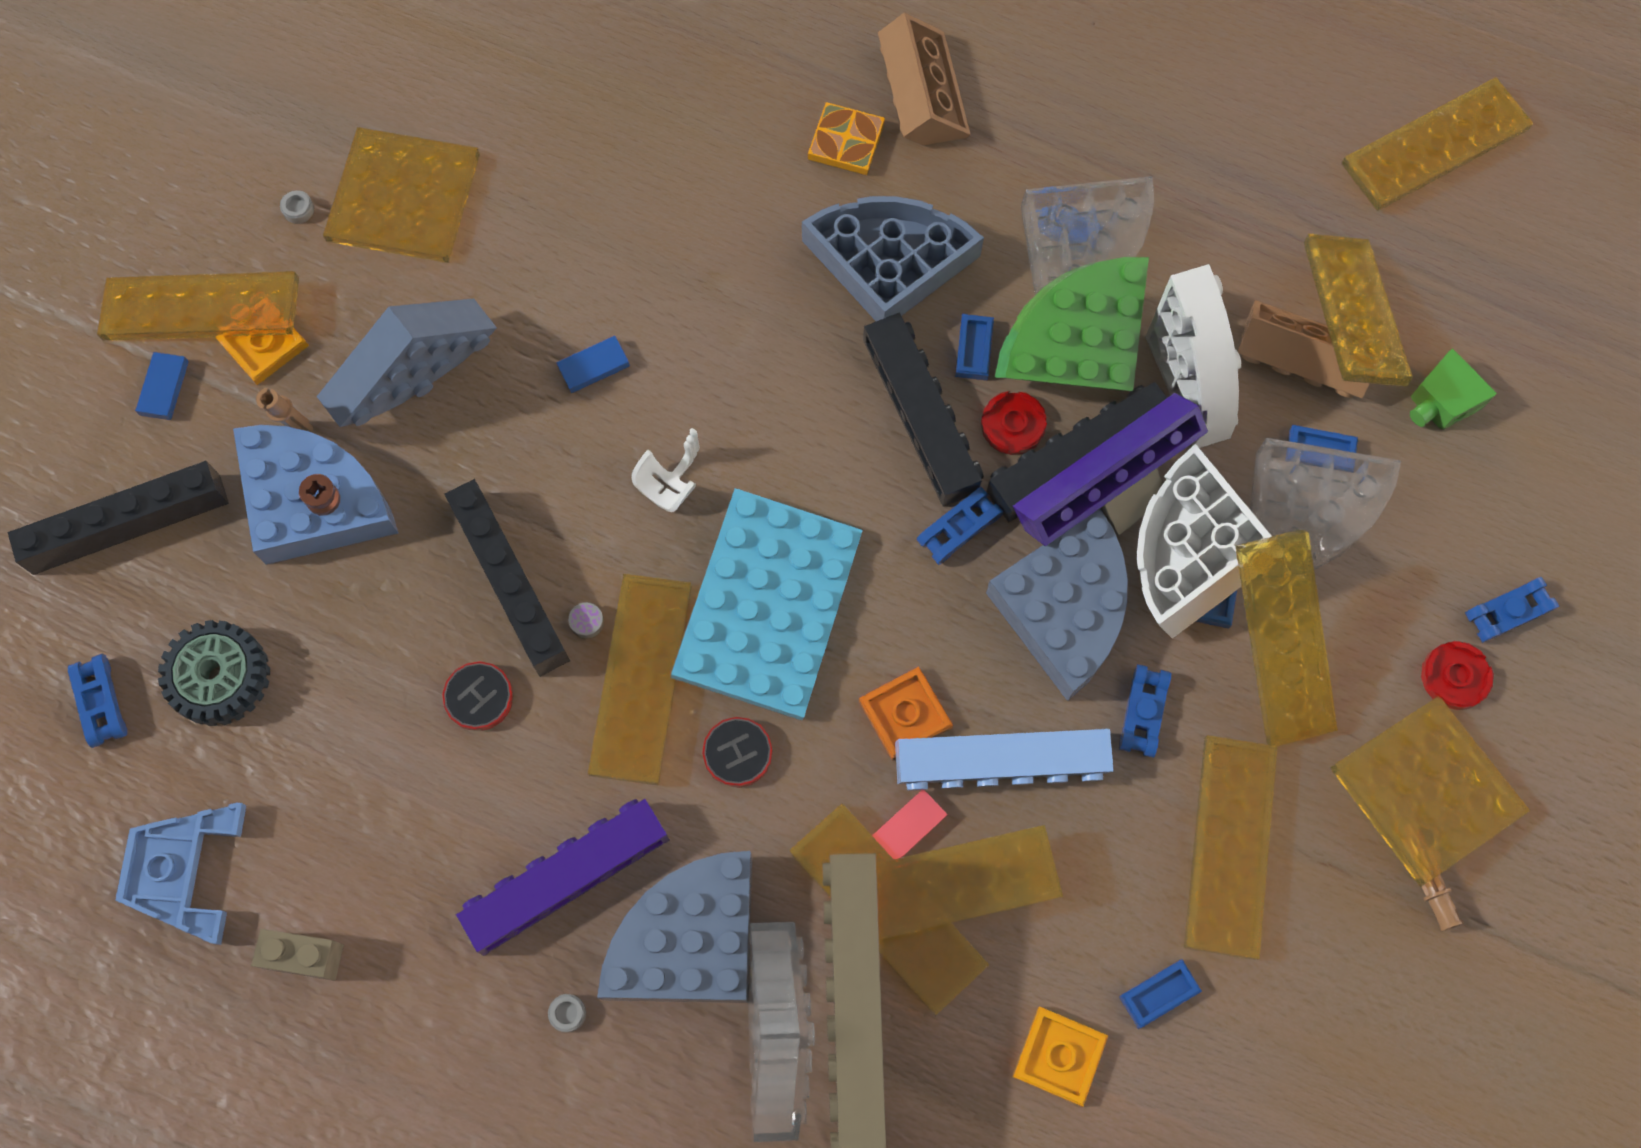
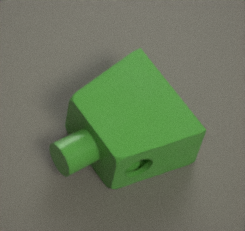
(1450, 393)

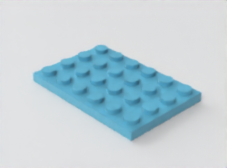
(767, 604)

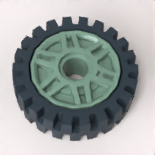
(193, 658)

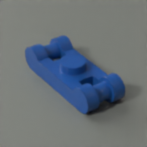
(960, 525)
(1511, 610)
(96, 700)
(1145, 711)

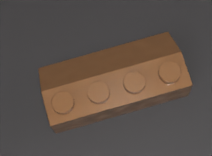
(923, 82)
(1294, 347)

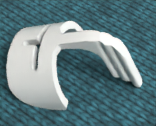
(650, 487)

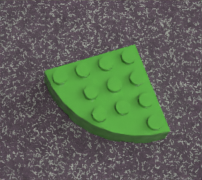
(1080, 328)

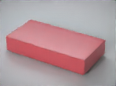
(910, 825)

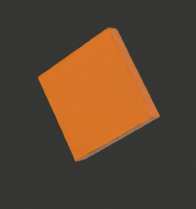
(905, 710)

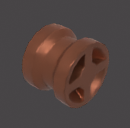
(325, 501)

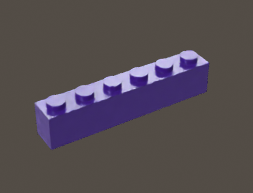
(1110, 469)
(561, 877)

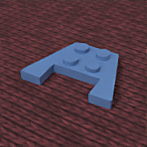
(163, 868)

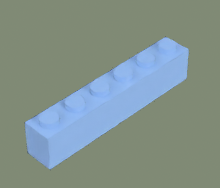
(1003, 757)

